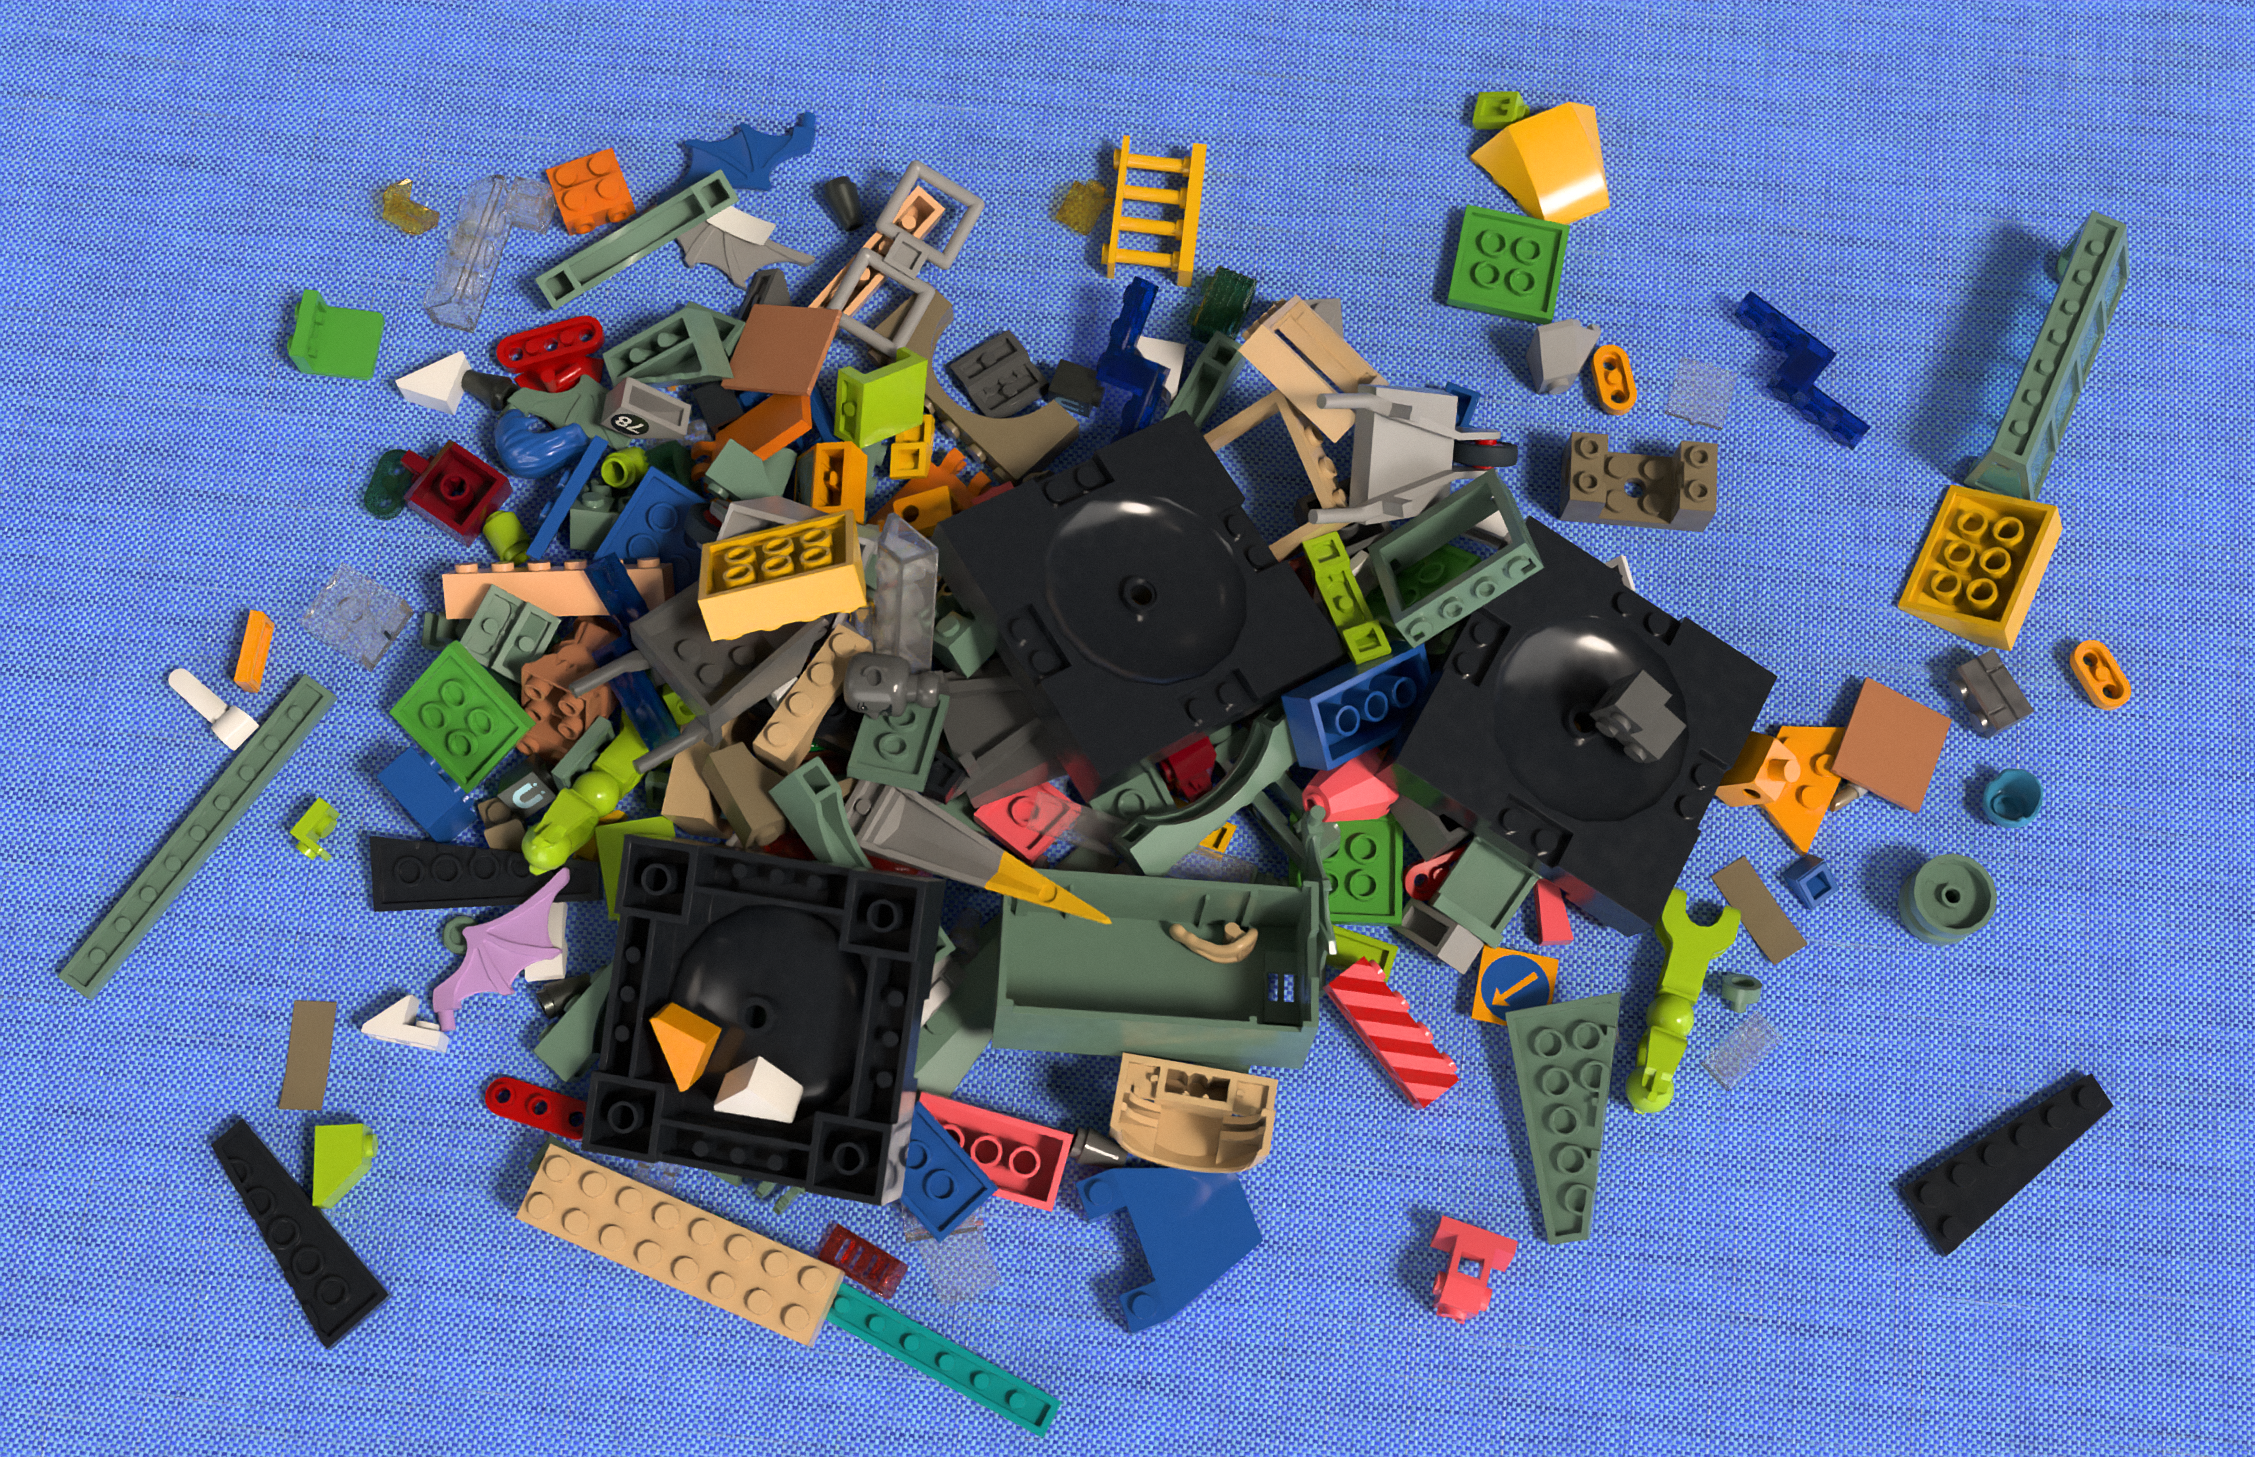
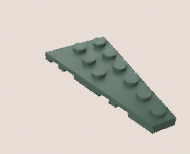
(1564, 1084)

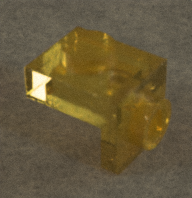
(1084, 205)
(407, 213)

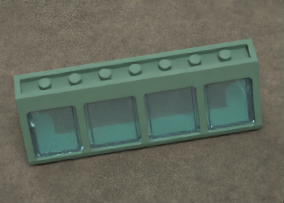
(2092, 279)

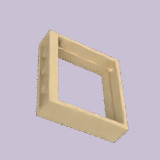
(1294, 376)
(1308, 445)

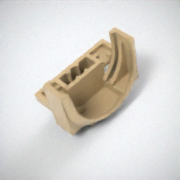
(1192, 1115)

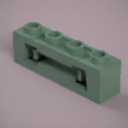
(1268, 814)

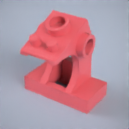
(1457, 1293)

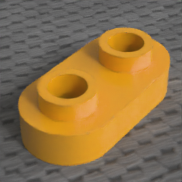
(1613, 382)
(2102, 674)

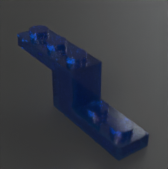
(1805, 364)
(1129, 371)
(631, 688)

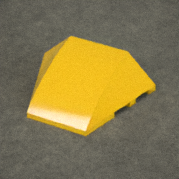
(1550, 164)

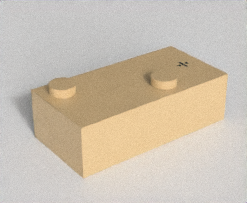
(688, 797)

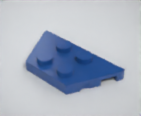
(565, 495)

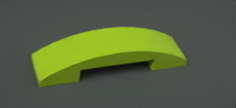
(1344, 599)

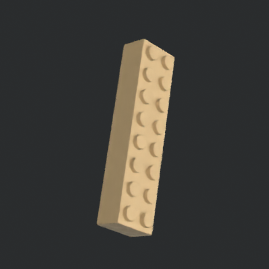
(681, 1245)

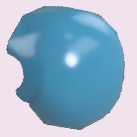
(2013, 798)

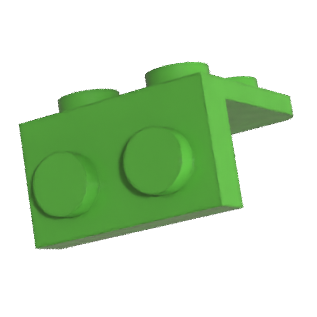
(335, 339)

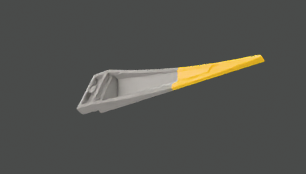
(920, 835)

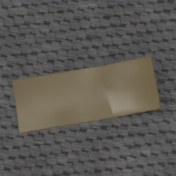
(1759, 911)
(308, 1055)

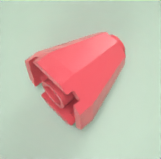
(1351, 790)

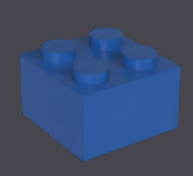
(429, 794)

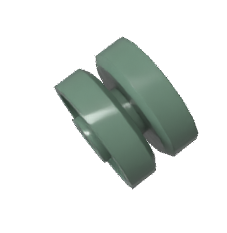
(1947, 899)

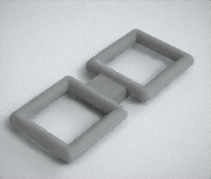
(906, 257)

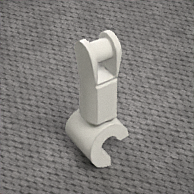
(229, 723)

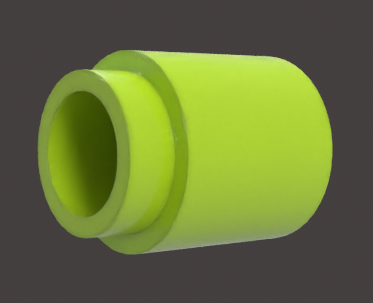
(625, 467)
(507, 537)

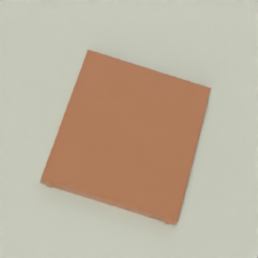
(782, 349)
(1891, 745)

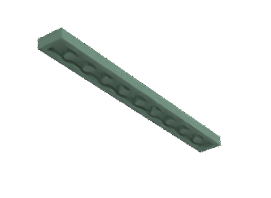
(197, 838)

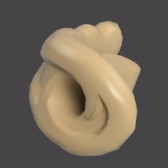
(1235, 948)

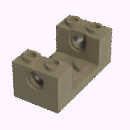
(1675, 489)

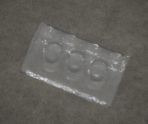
(471, 256)
(905, 594)

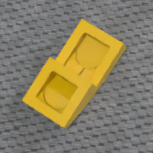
(913, 451)

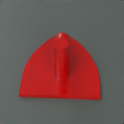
(561, 376)

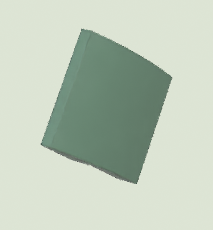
(508, 633)

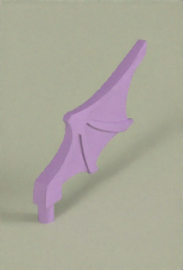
(500, 952)

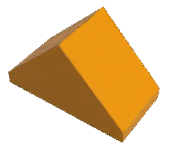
(685, 1042)

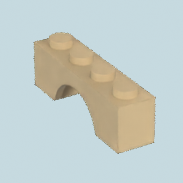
(793, 725)

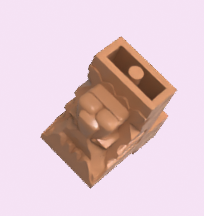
(547, 696)

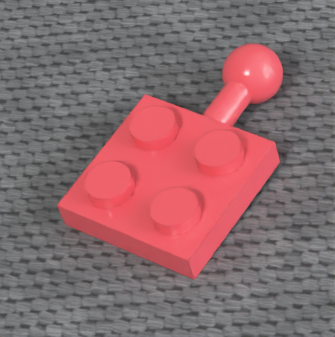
(1008, 820)

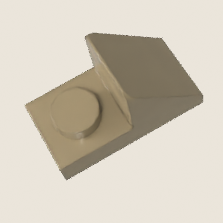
(502, 825)

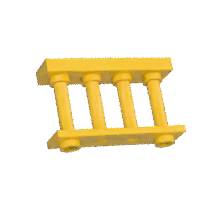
(1183, 230)

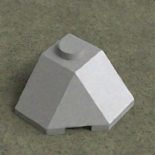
(1559, 354)

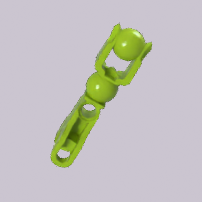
(594, 795)
(1670, 1013)

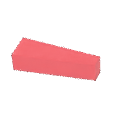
(1551, 915)

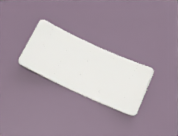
(742, 225)

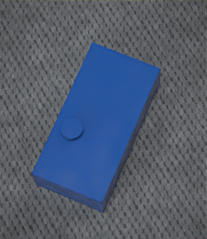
(1355, 706)

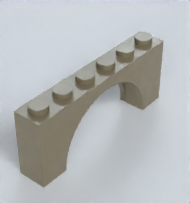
(1006, 445)
(743, 794)

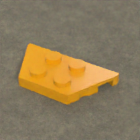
(1806, 800)

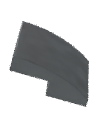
(1000, 377)

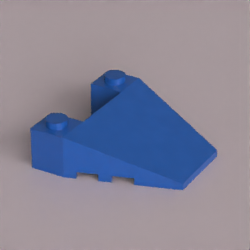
(1186, 1226)

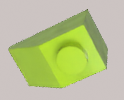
(340, 1160)

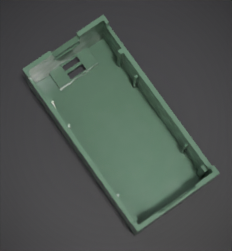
(1139, 991)

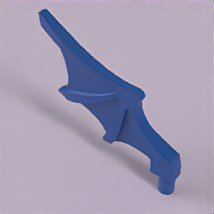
(746, 157)

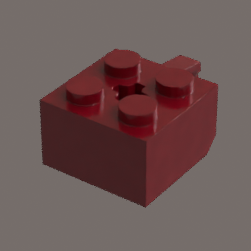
(456, 471)
(1190, 770)

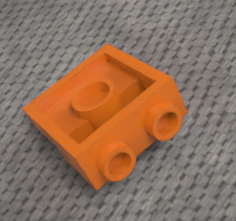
(591, 192)

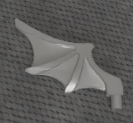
(732, 254)

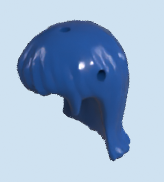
(537, 454)

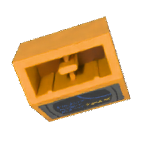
(832, 478)

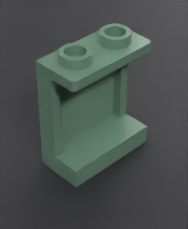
(1483, 890)

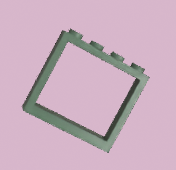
(1436, 528)

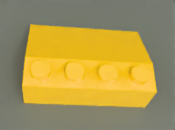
(1982, 565)
(781, 576)

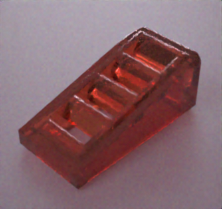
(891, 1277)

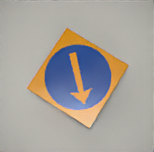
(1512, 982)

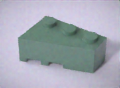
(672, 353)

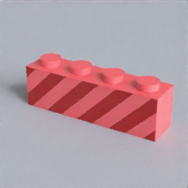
(1391, 1032)

